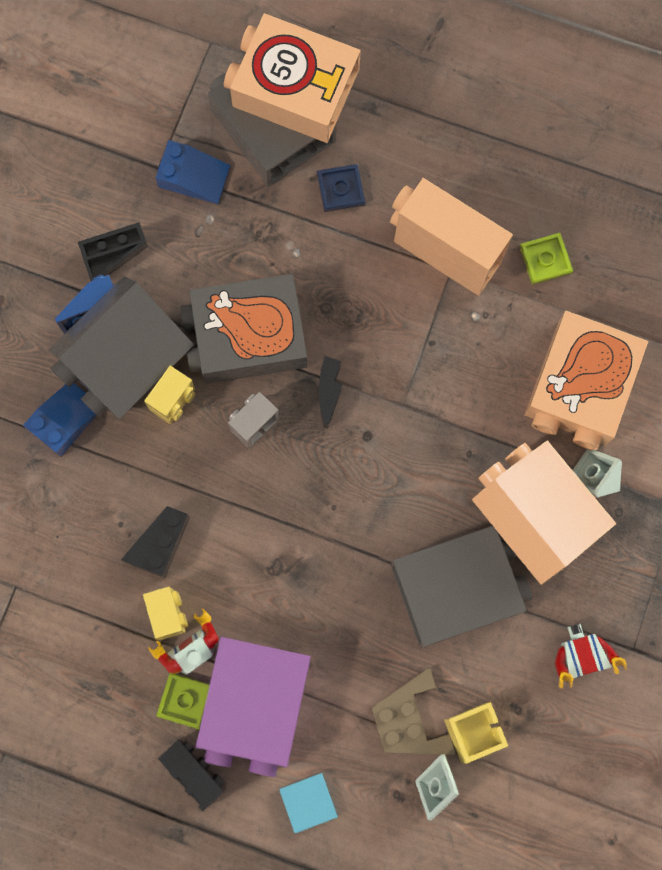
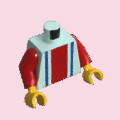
(191, 651)
(584, 656)

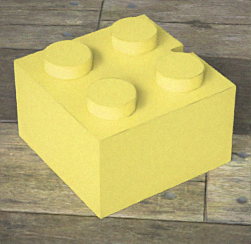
(170, 395)
(165, 613)
(473, 733)

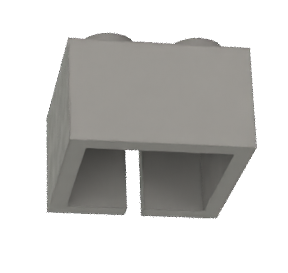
(255, 415)

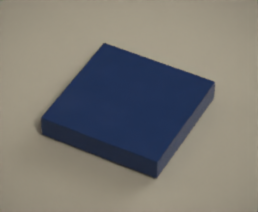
(341, 188)

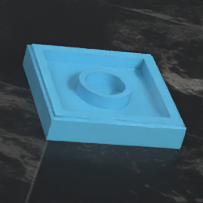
(308, 803)

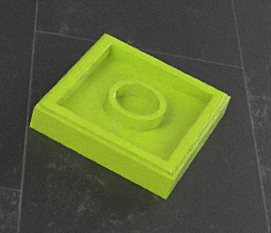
(546, 258)
(183, 701)

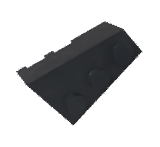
(112, 249)
(159, 543)
(192, 773)

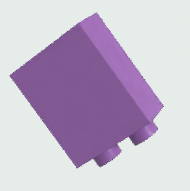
(252, 705)

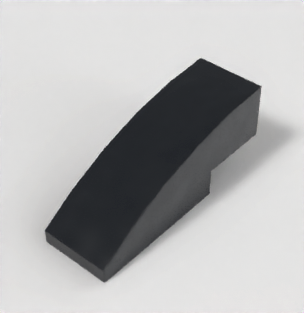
(329, 389)

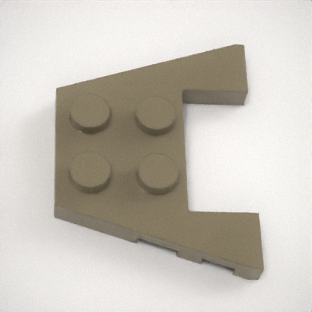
(401, 724)

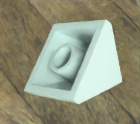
(599, 472)
(436, 787)

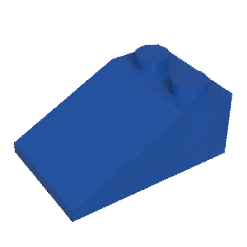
(192, 172)
(83, 302)
(61, 419)

